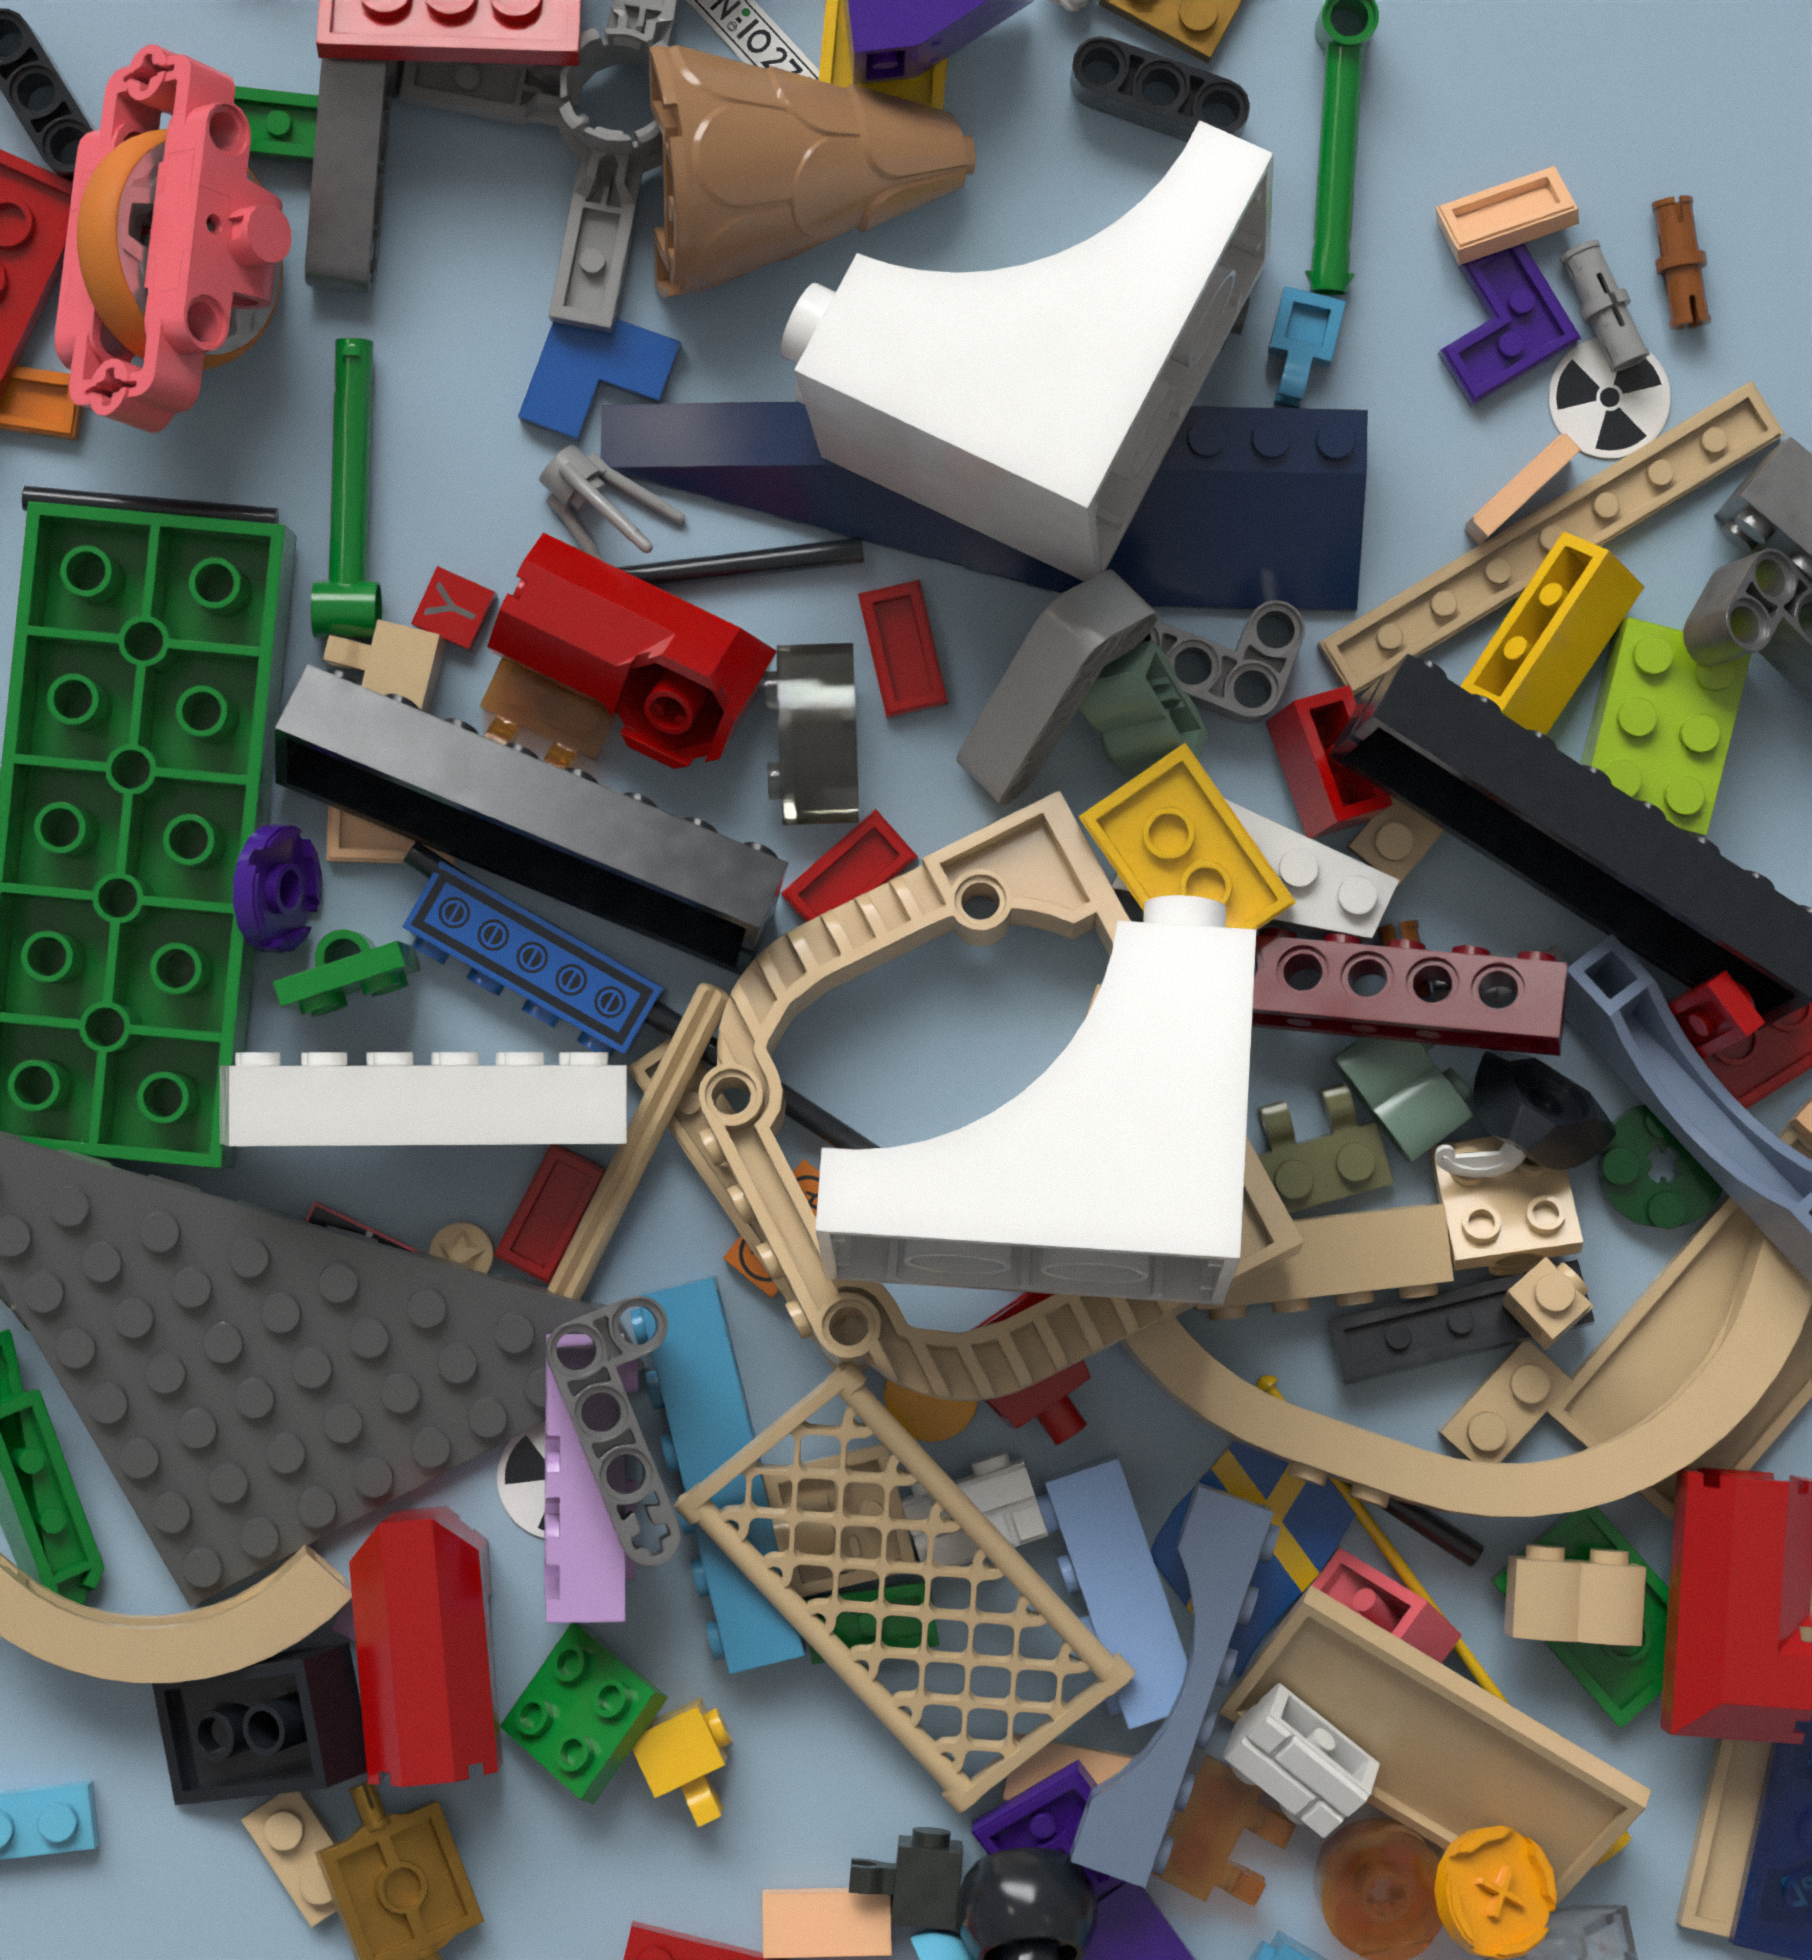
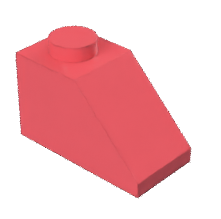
(1387, 1604)

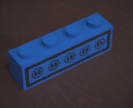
(534, 959)

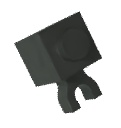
(921, 1880)

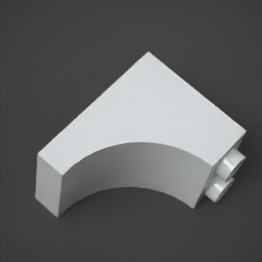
(1044, 385)
(1106, 1168)

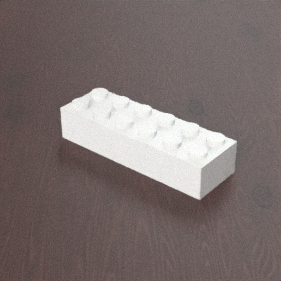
(422, 1104)

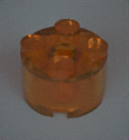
(1349, 1871)

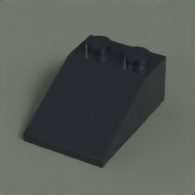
(264, 1727)

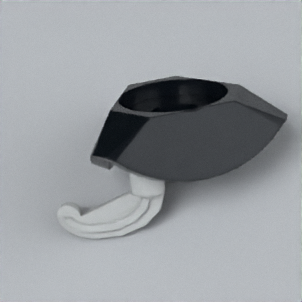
(1534, 1115)

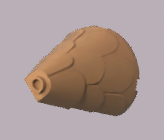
(783, 164)

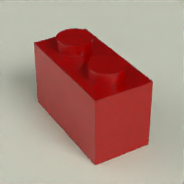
(1322, 789)

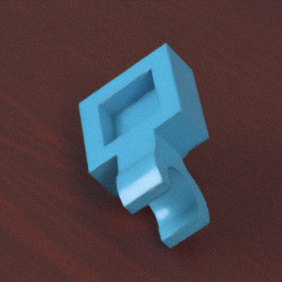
(1304, 335)

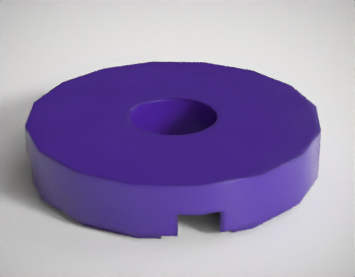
(276, 888)

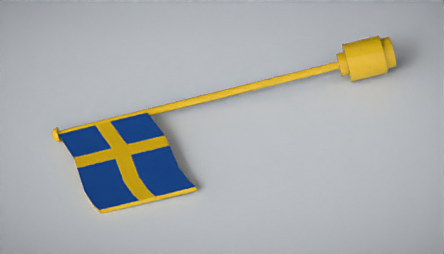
(1310, 1528)

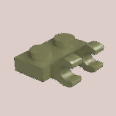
(1328, 1165)

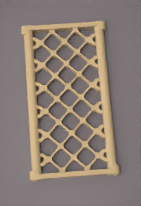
(959, 1789)

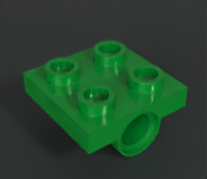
(324, 987)
(583, 1712)

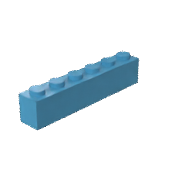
(708, 1425)

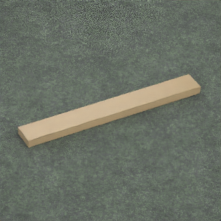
(1592, 511)

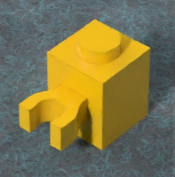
(681, 1752)

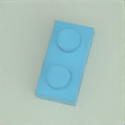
(48, 1820)

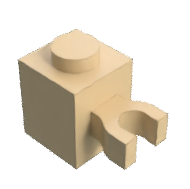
(396, 662)

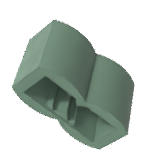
(1142, 711)
(1405, 1092)

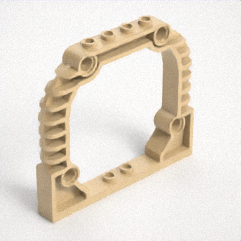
(1039, 878)

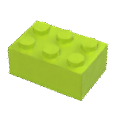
(1664, 722)

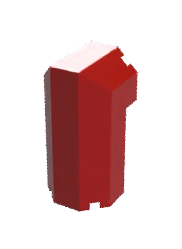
(633, 648)
(1738, 1607)
(425, 1649)

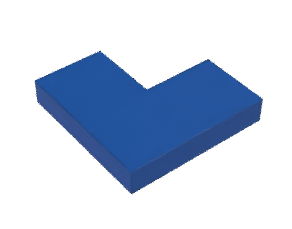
(582, 359)

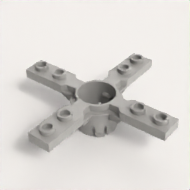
(609, 164)

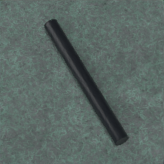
(150, 504)
(749, 563)

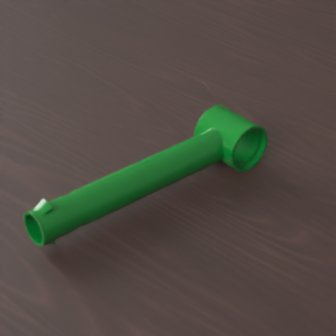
(1338, 145)
(346, 601)

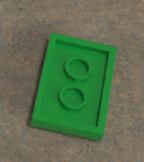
(1614, 1675)

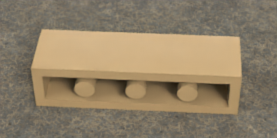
(1350, 1259)

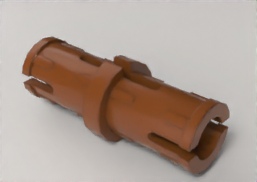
(1681, 262)

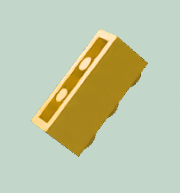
(1554, 632)

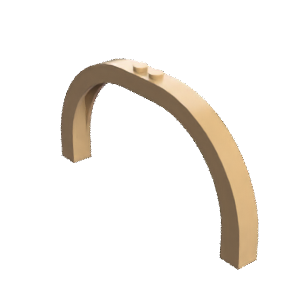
(1719, 1392)

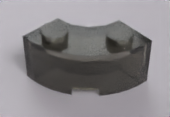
(815, 733)

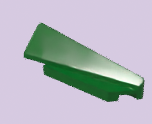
(37, 1493)

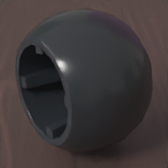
(1027, 1906)

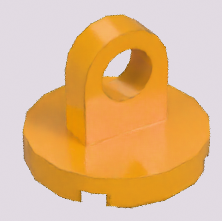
(1495, 1892)

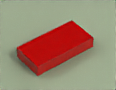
(903, 649)
(853, 866)
(550, 1213)

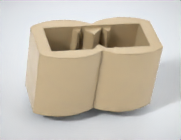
(1574, 1598)

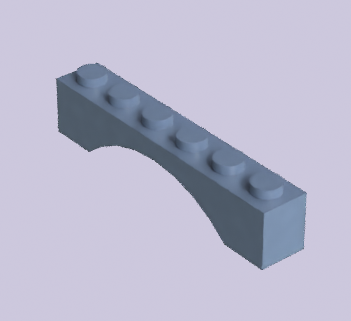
(1632, 1028)
(1130, 1810)

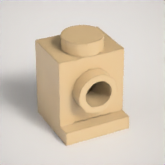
(1548, 1301)

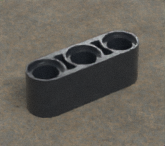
(1137, 69)
(26, 72)

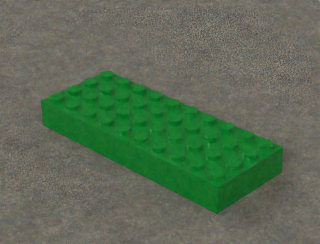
(123, 813)

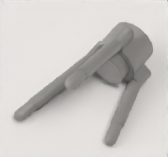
(578, 483)

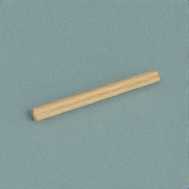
(642, 1139)

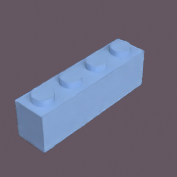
(1118, 1582)

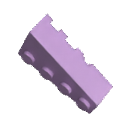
(581, 1550)

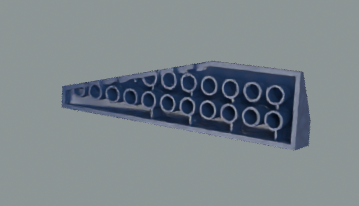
(1234, 518)

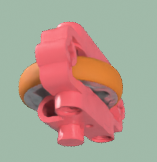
(138, 248)

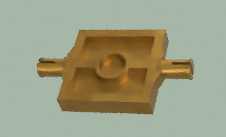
(398, 1882)

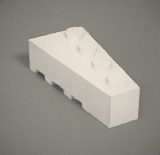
(1329, 887)

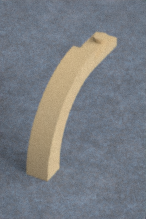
(177, 1645)

